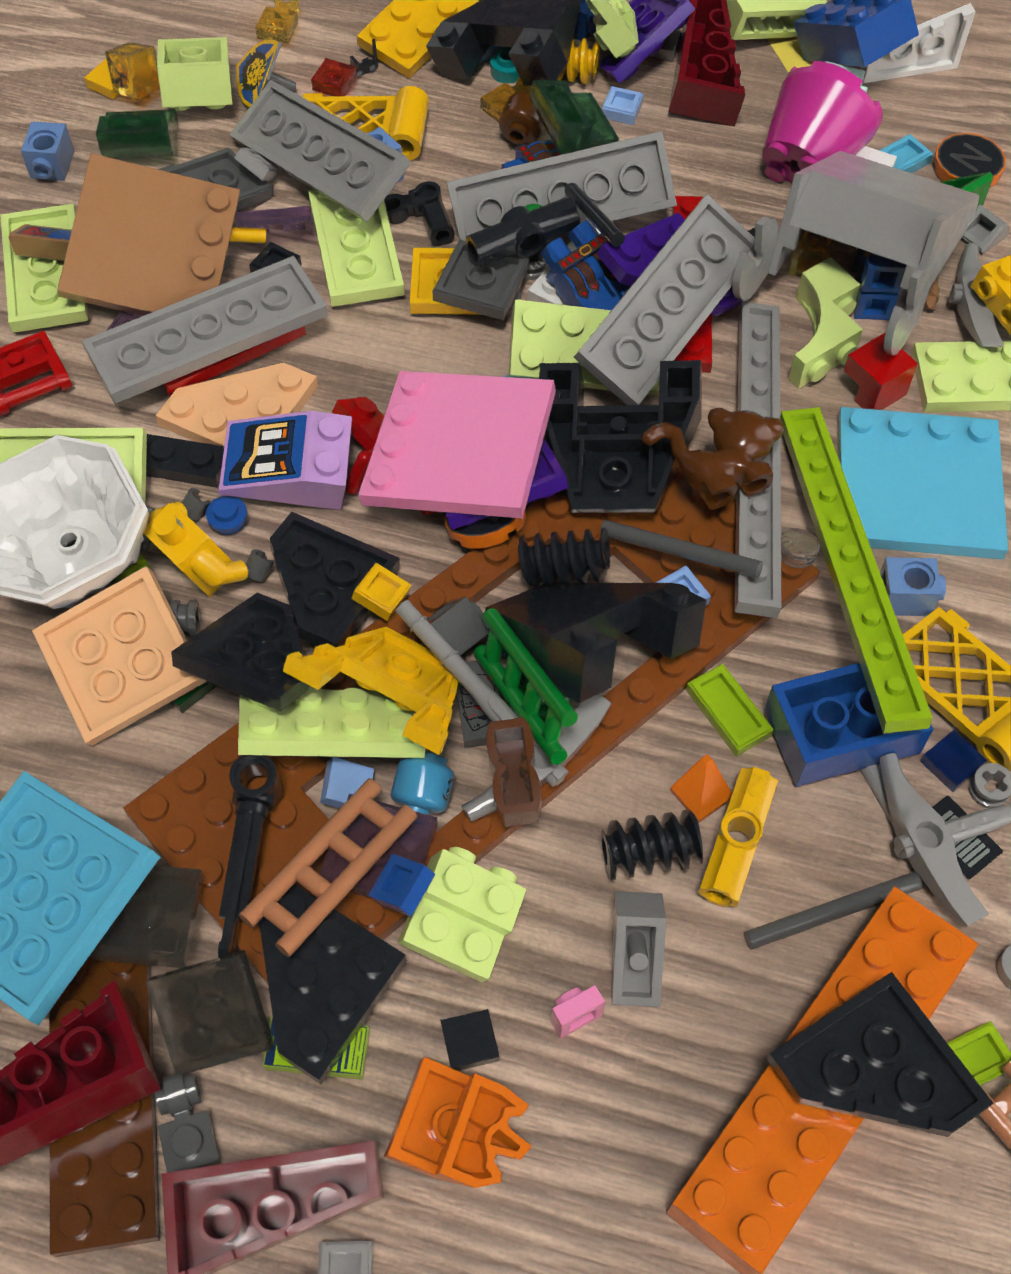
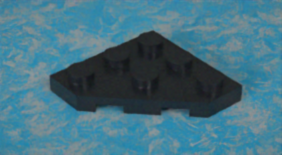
(320, 575)
(247, 652)
(324, 986)
(881, 1064)

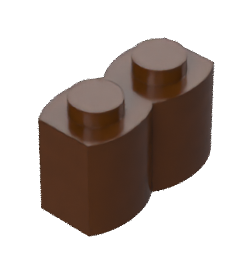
(515, 779)

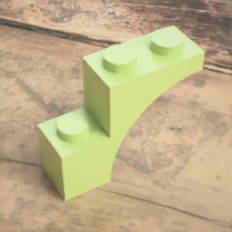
(829, 299)

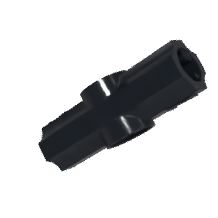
(522, 232)

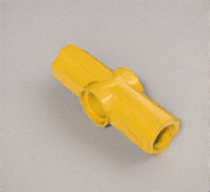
(730, 858)

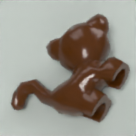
(741, 444)

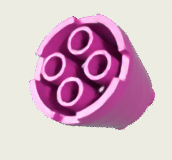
(816, 116)

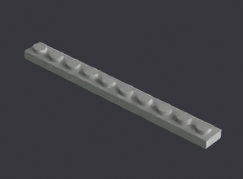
(760, 515)

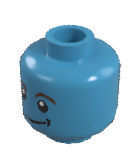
(423, 783)

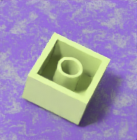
(194, 73)

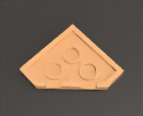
(205, 407)

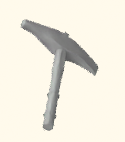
(971, 308)
(572, 738)
(931, 841)

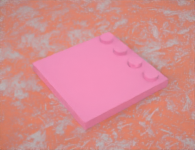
(459, 444)

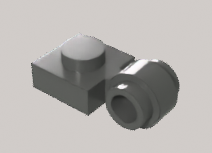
(190, 1138)

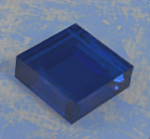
(953, 760)

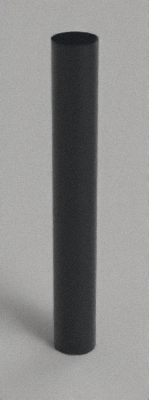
(595, 215)

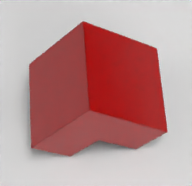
(879, 375)

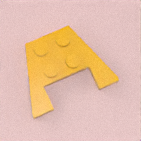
(396, 669)

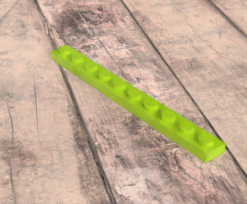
(855, 575)

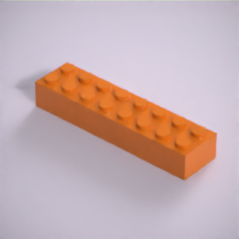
(781, 1150)

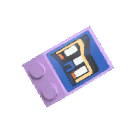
(288, 458)

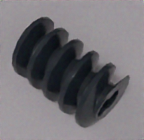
(566, 559)
(651, 843)

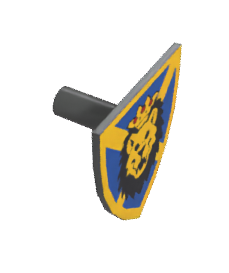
(256, 70)

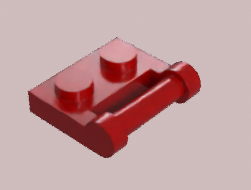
(27, 360)

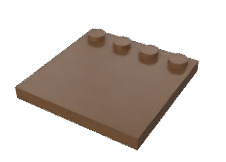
(145, 237)

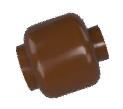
(519, 120)

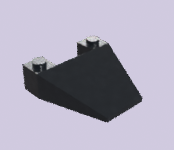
(535, 30)
(604, 447)
(575, 626)

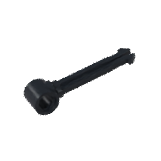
(250, 813)

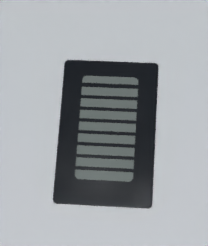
(971, 853)

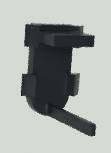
(367, 65)

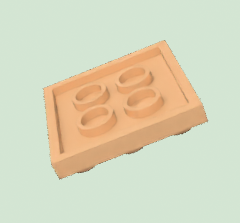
(116, 656)

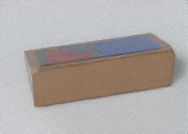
(40, 241)

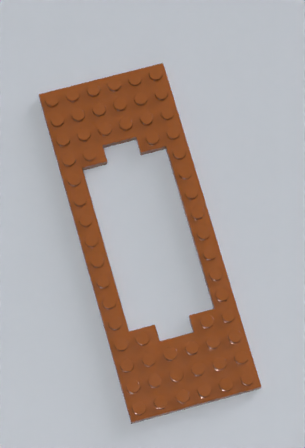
(192, 810)

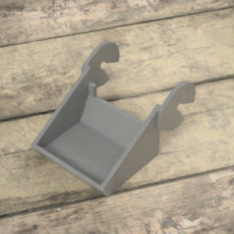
(873, 211)

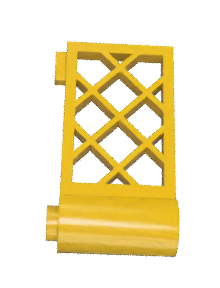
(402, 119)
(994, 733)

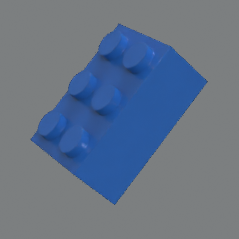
(855, 30)
(831, 726)

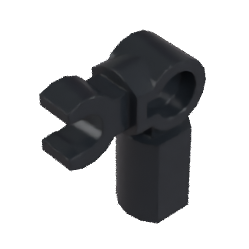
(423, 201)

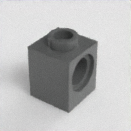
(459, 624)

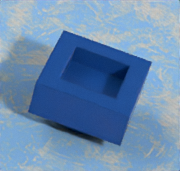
(401, 884)

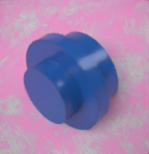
(226, 514)

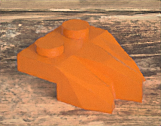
(456, 1126)

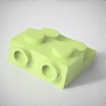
(614, 26)
(464, 914)

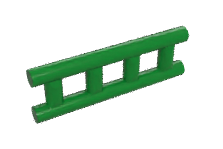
(538, 687)

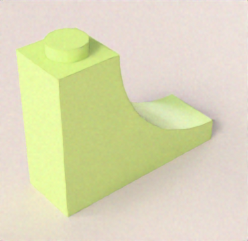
(766, 17)

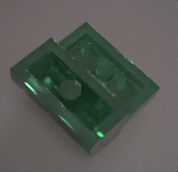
(570, 118)
(138, 134)

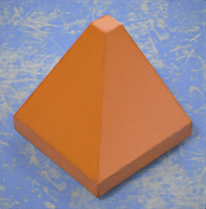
(702, 789)

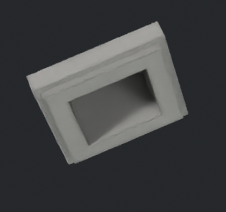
(985, 230)

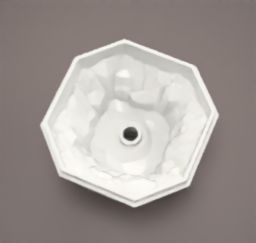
(66, 522)

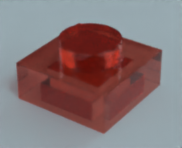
(334, 78)

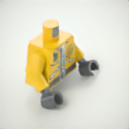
(195, 551)

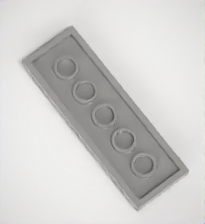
(320, 150)
(619, 177)
(666, 302)
(204, 329)

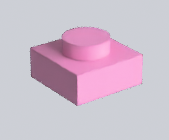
(576, 1010)

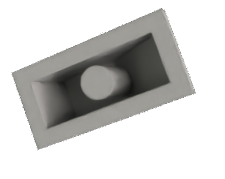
(638, 948)

